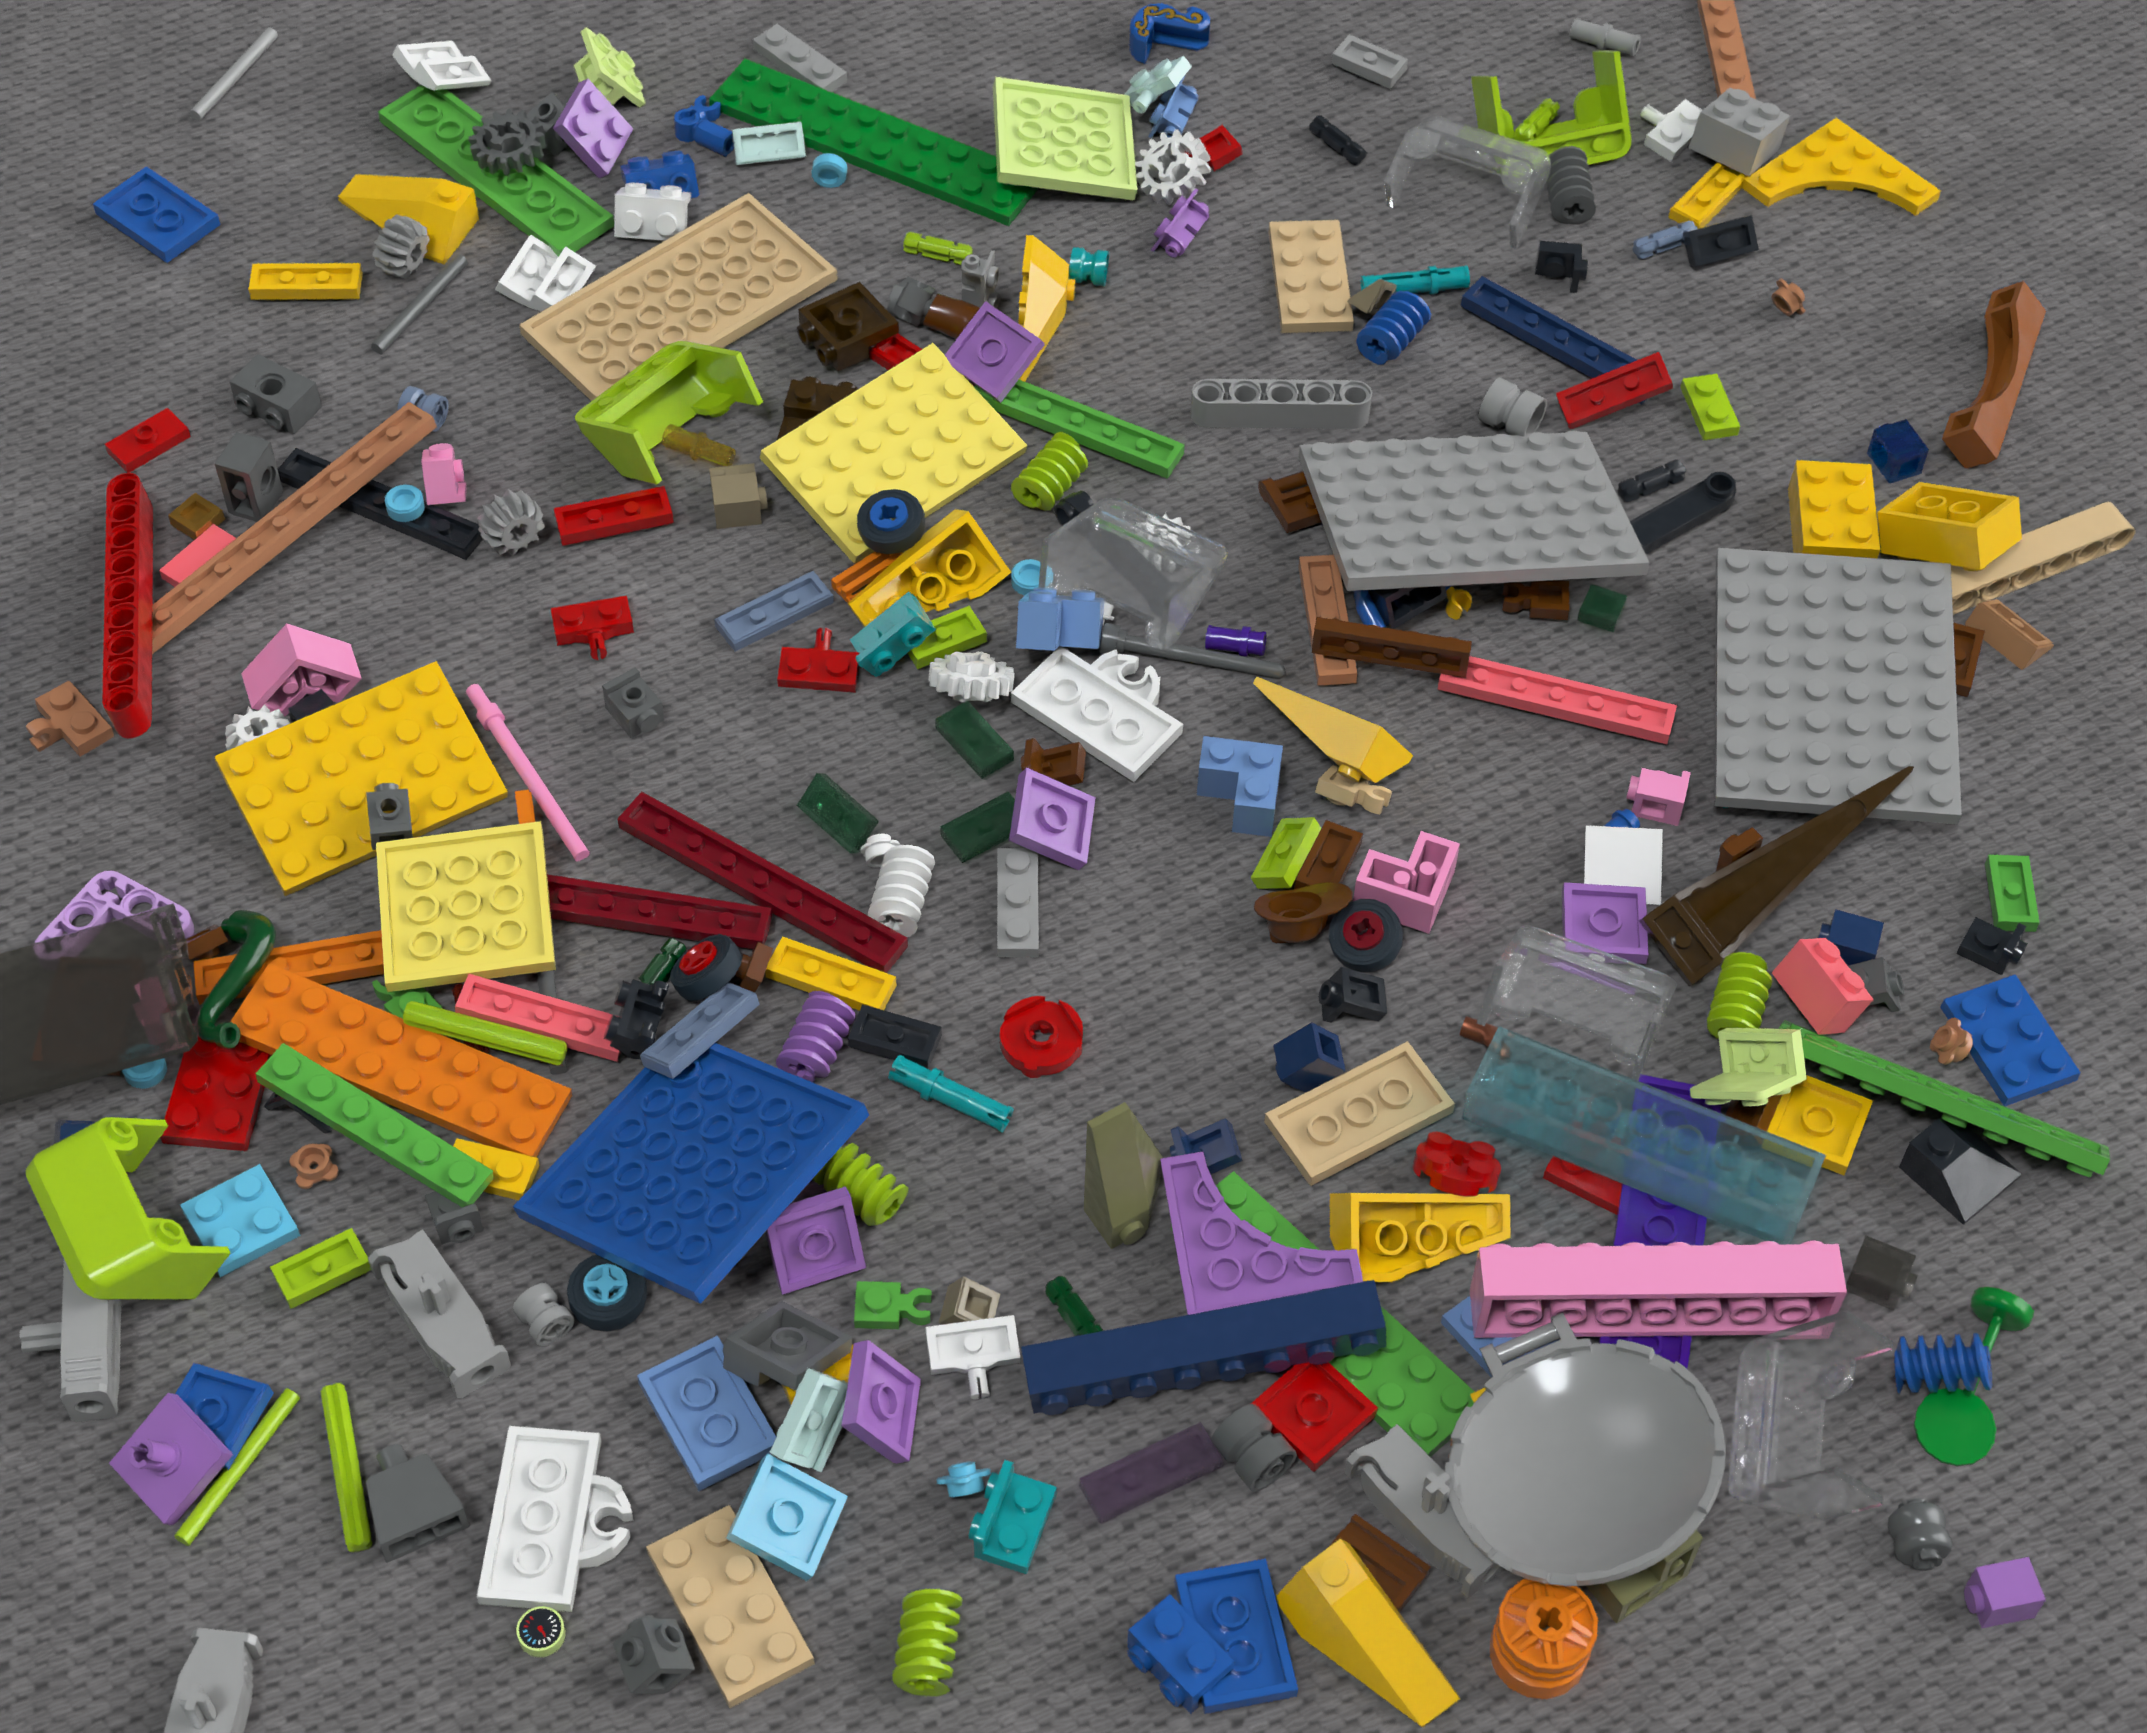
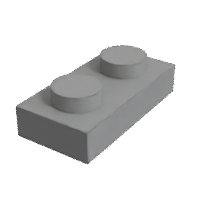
(1369, 61)

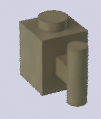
(737, 496)

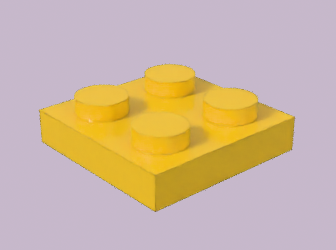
(1822, 1120)

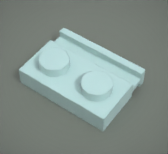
(812, 1421)

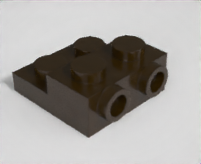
(845, 326)
(808, 399)

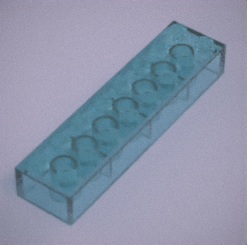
(1643, 1137)

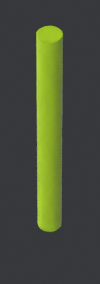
(229, 1478)

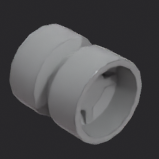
(1508, 407)

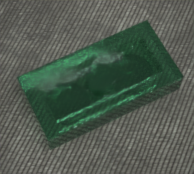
(974, 739)
(837, 813)
(980, 828)

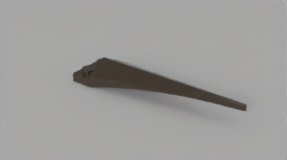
(1724, 908)

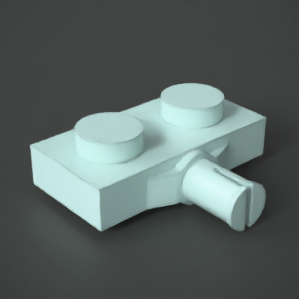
(1149, 85)

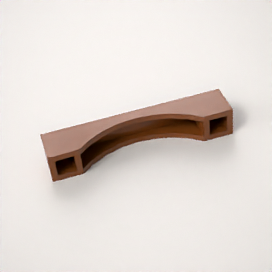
(2012, 331)

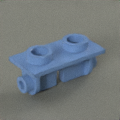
(1175, 110)

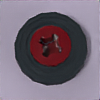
(1373, 948)

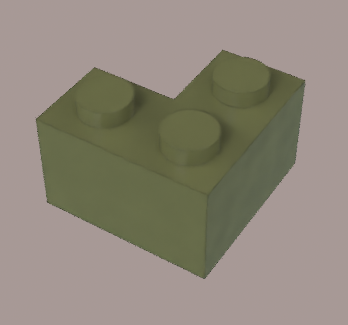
(1632, 1592)

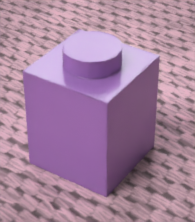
(2004, 1592)

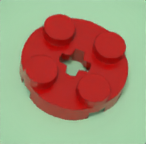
(1043, 1057)
(1457, 1165)

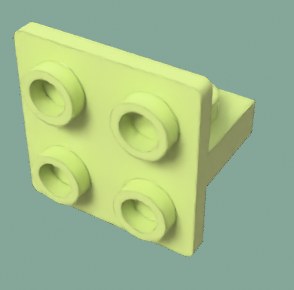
(609, 69)

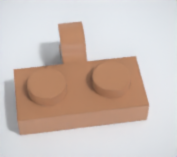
(70, 718)

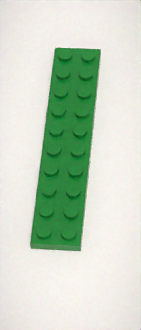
(873, 140)

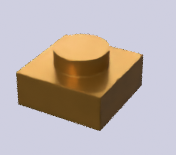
(196, 516)

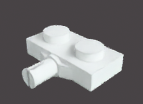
(1672, 130)
(973, 1349)

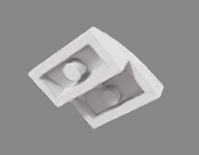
(440, 65)
(541, 277)

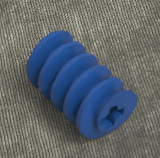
(1393, 327)
(1942, 1363)

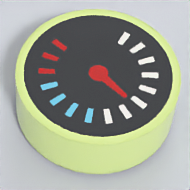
(541, 1631)

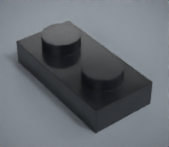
(1720, 241)
(894, 1035)

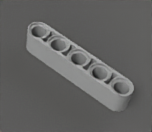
(1280, 403)

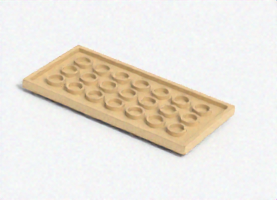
(692, 288)

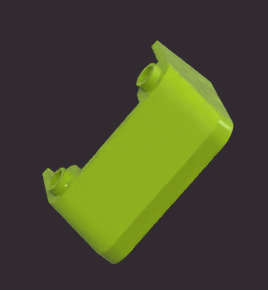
(1600, 113)
(660, 392)
(102, 1224)

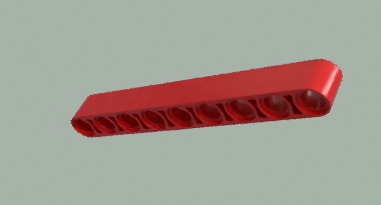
(128, 606)

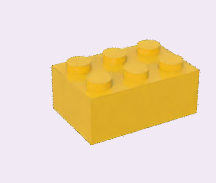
(1833, 509)
(1950, 525)

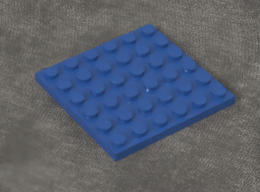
(691, 1167)

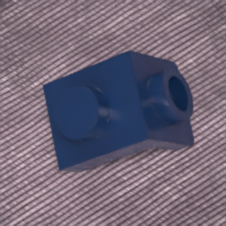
(1216, 1142)

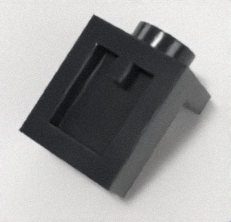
(1561, 260)
(1992, 946)
(1353, 994)

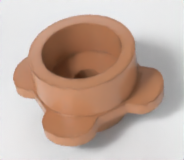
(1788, 298)
(1951, 1042)
(309, 1155)

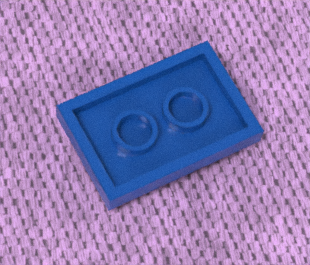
(156, 214)
(2011, 1040)
(1243, 1617)

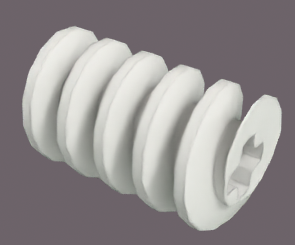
(902, 888)

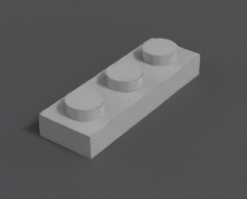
(799, 59)
(1017, 903)

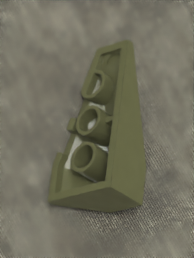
(1120, 1176)

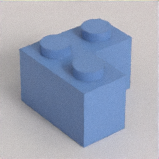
(1059, 620)
(1245, 774)

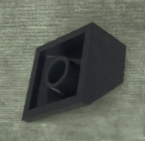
(1957, 1168)

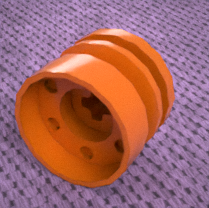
(1538, 1660)

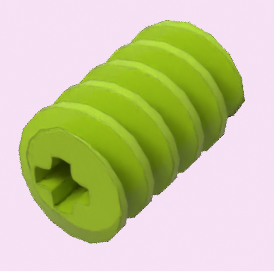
(1050, 473)
(1739, 993)
(869, 1194)
(924, 1641)

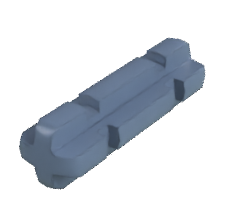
(1662, 240)

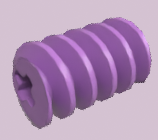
(816, 1036)

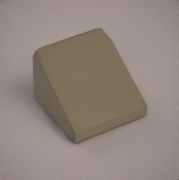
(1373, 296)
(968, 1302)

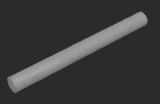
(233, 74)

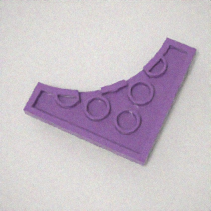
(1230, 1260)

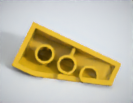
(437, 203)
(1351, 742)
(1414, 1231)

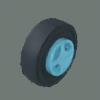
(601, 1277)

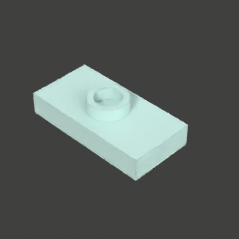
(768, 143)

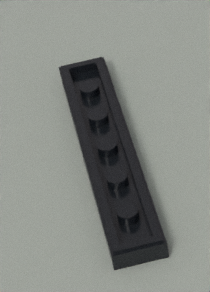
(433, 527)

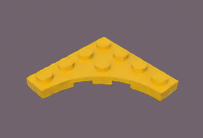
(1840, 161)

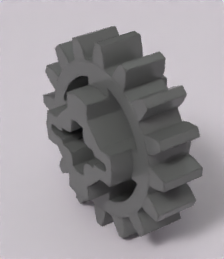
(507, 141)

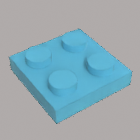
(243, 1216)
(787, 1517)

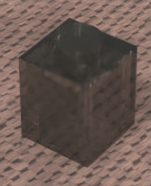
(1881, 1273)

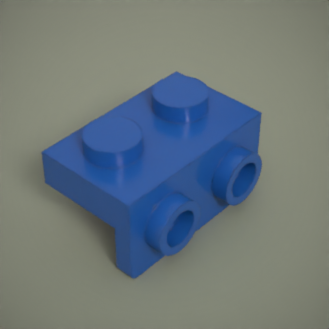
(670, 170)
(1177, 1653)

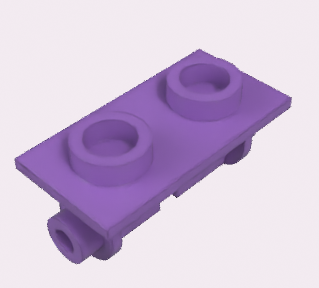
(1186, 214)

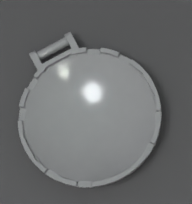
(1583, 1458)

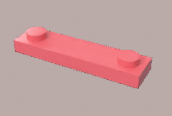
(526, 1010)

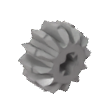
(400, 246)
(510, 522)

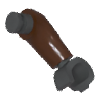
(944, 314)

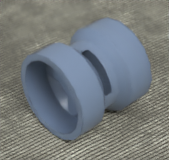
(432, 404)

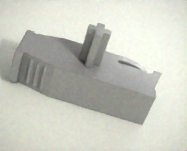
(440, 1313)
(89, 1351)
(1415, 1500)
(215, 1683)

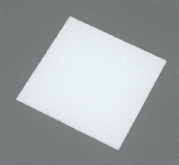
(1625, 858)

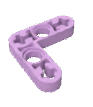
(107, 906)

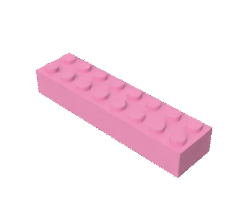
(1655, 1288)

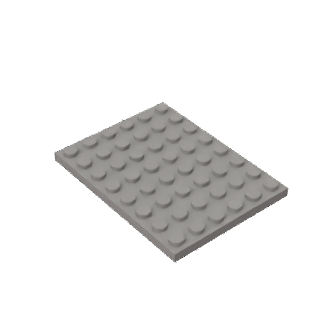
(1470, 511)
(1834, 684)

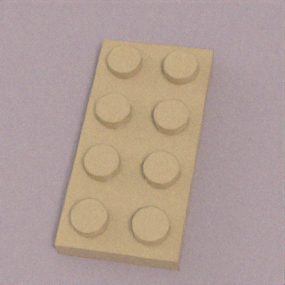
(1310, 276)
(1359, 1113)
(730, 1608)

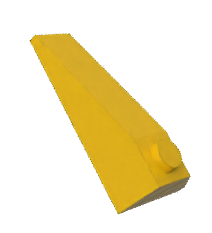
(1043, 293)
(941, 568)
(1355, 1624)

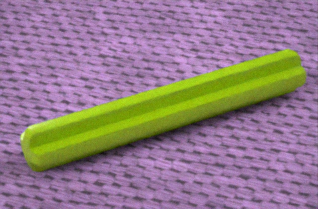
(485, 1033)
(346, 1468)

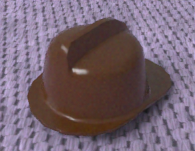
(1301, 912)

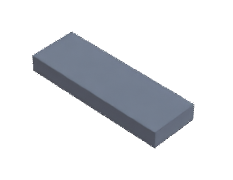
(774, 611)
(699, 1030)

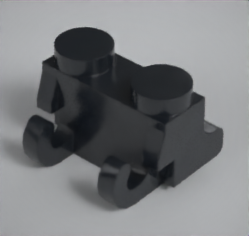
(638, 1017)

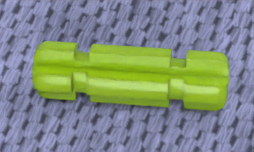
(1537, 120)
(936, 248)

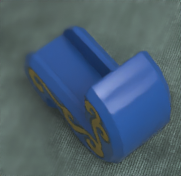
(1167, 26)

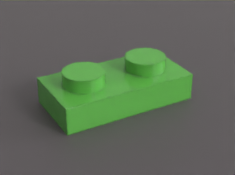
(2011, 892)

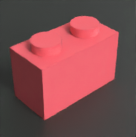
(1822, 985)

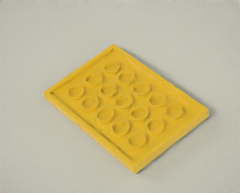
(310, 778)

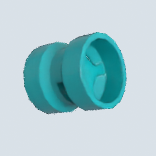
(1089, 266)

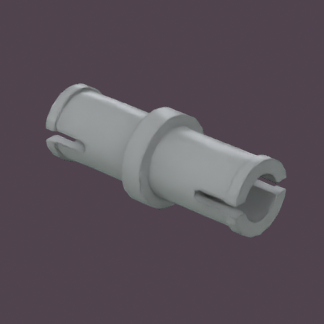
(1605, 37)

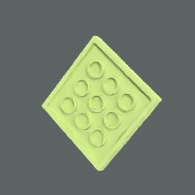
(1064, 139)

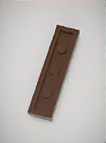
(1391, 647)

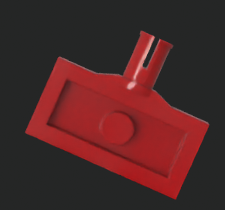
(592, 623)
(818, 666)

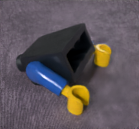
(1398, 605)

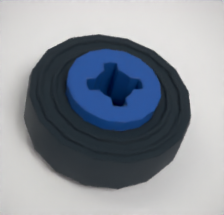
(880, 531)

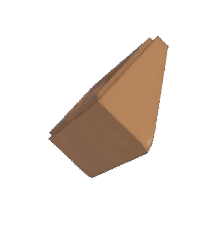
(2009, 633)

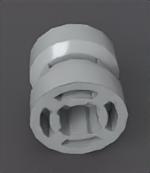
(544, 1315)

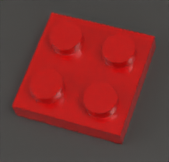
(1315, 1411)

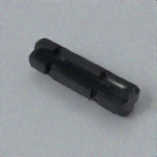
(1337, 140)
(1651, 480)

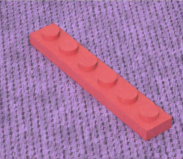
(1563, 699)

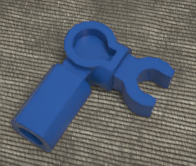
(695, 125)

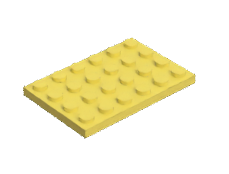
(904, 431)

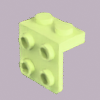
(1754, 1066)

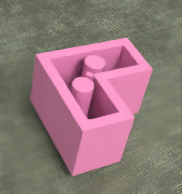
(298, 665)
(1411, 887)

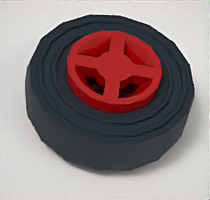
(706, 967)

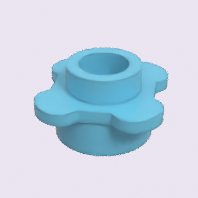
(964, 1479)

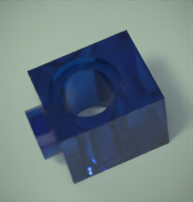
(1897, 451)

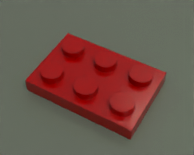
(215, 1097)

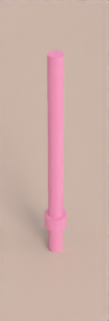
(493, 720)

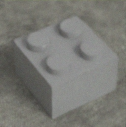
(1739, 131)

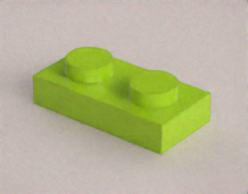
(1710, 407)
(953, 633)
(1286, 853)
(321, 1268)

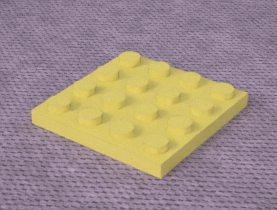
(464, 906)

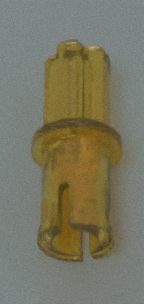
(697, 446)

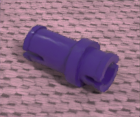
(1236, 640)

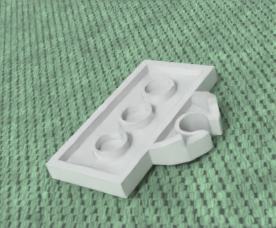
(1101, 708)
(549, 1519)

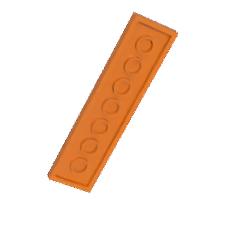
(403, 1063)

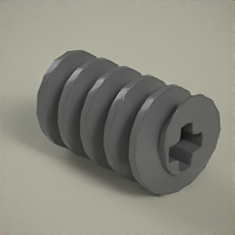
(1570, 186)

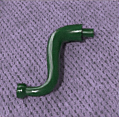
(258, 940)

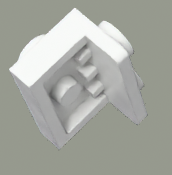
(649, 212)

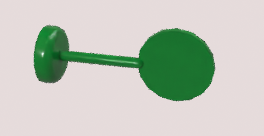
(1958, 1424)

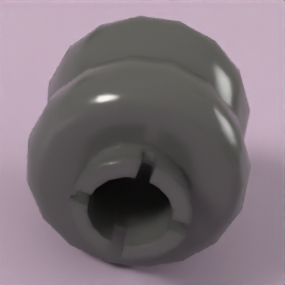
(1919, 1534)

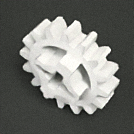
(1172, 166)
(971, 676)

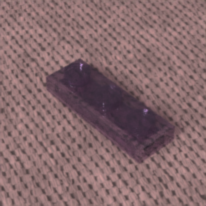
(1150, 1472)

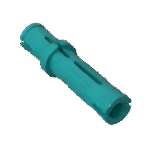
(1427, 280)
(934, 1085)

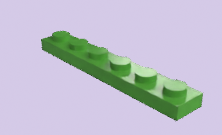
(1090, 427)
(375, 1126)

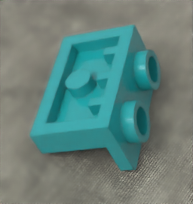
(892, 635)
(1012, 1519)

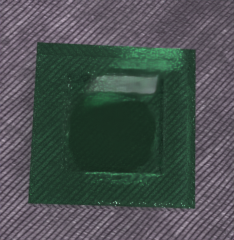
(1602, 608)

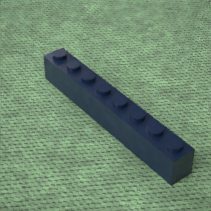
(1204, 1347)

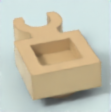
(1347, 792)

